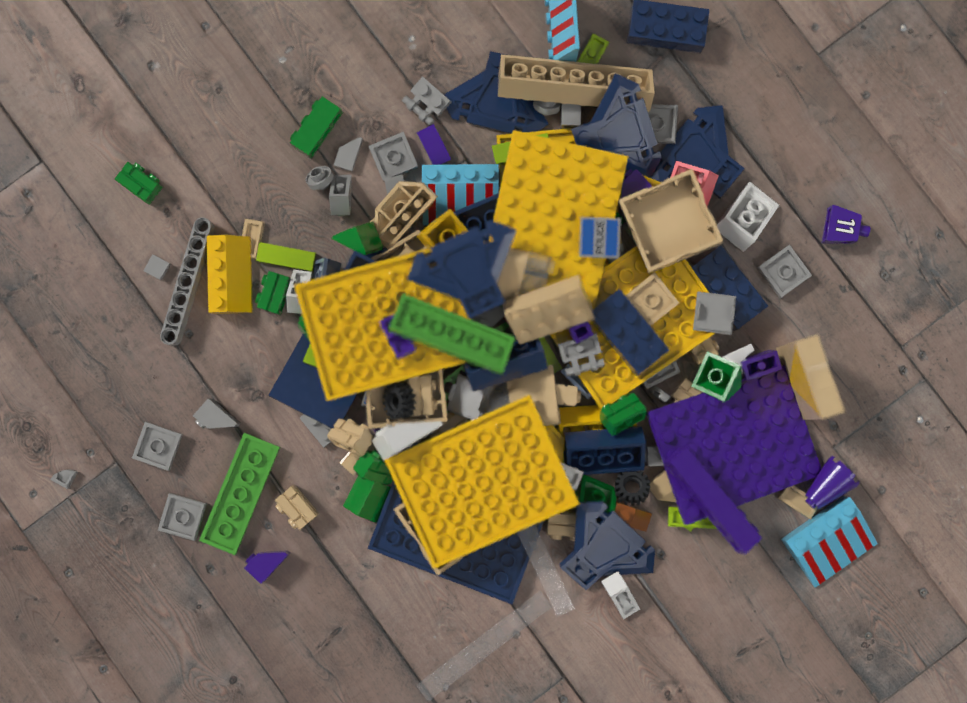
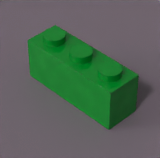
(315, 127)

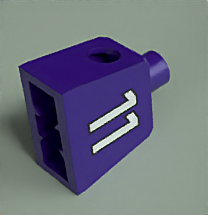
(843, 226)

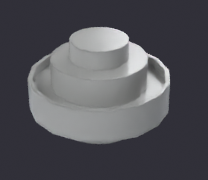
(547, 108)
(319, 178)

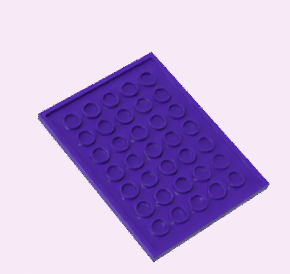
(747, 443)

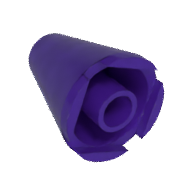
(830, 484)

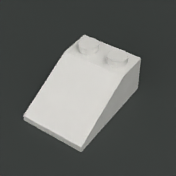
(747, 217)
(395, 438)

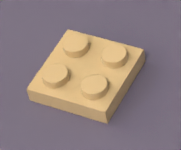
(652, 299)

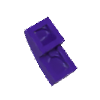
(433, 145)
(401, 345)

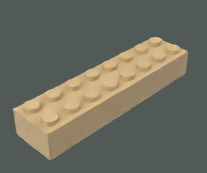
(566, 80)

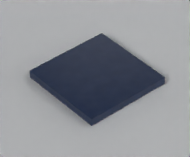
(302, 390)

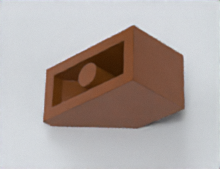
(633, 517)

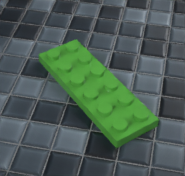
(451, 334)
(239, 493)

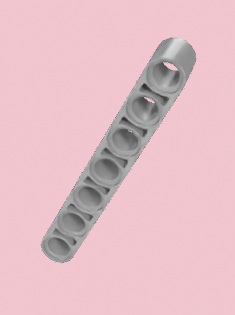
(190, 291)

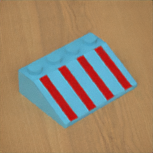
(563, 30)
(458, 186)
(830, 540)

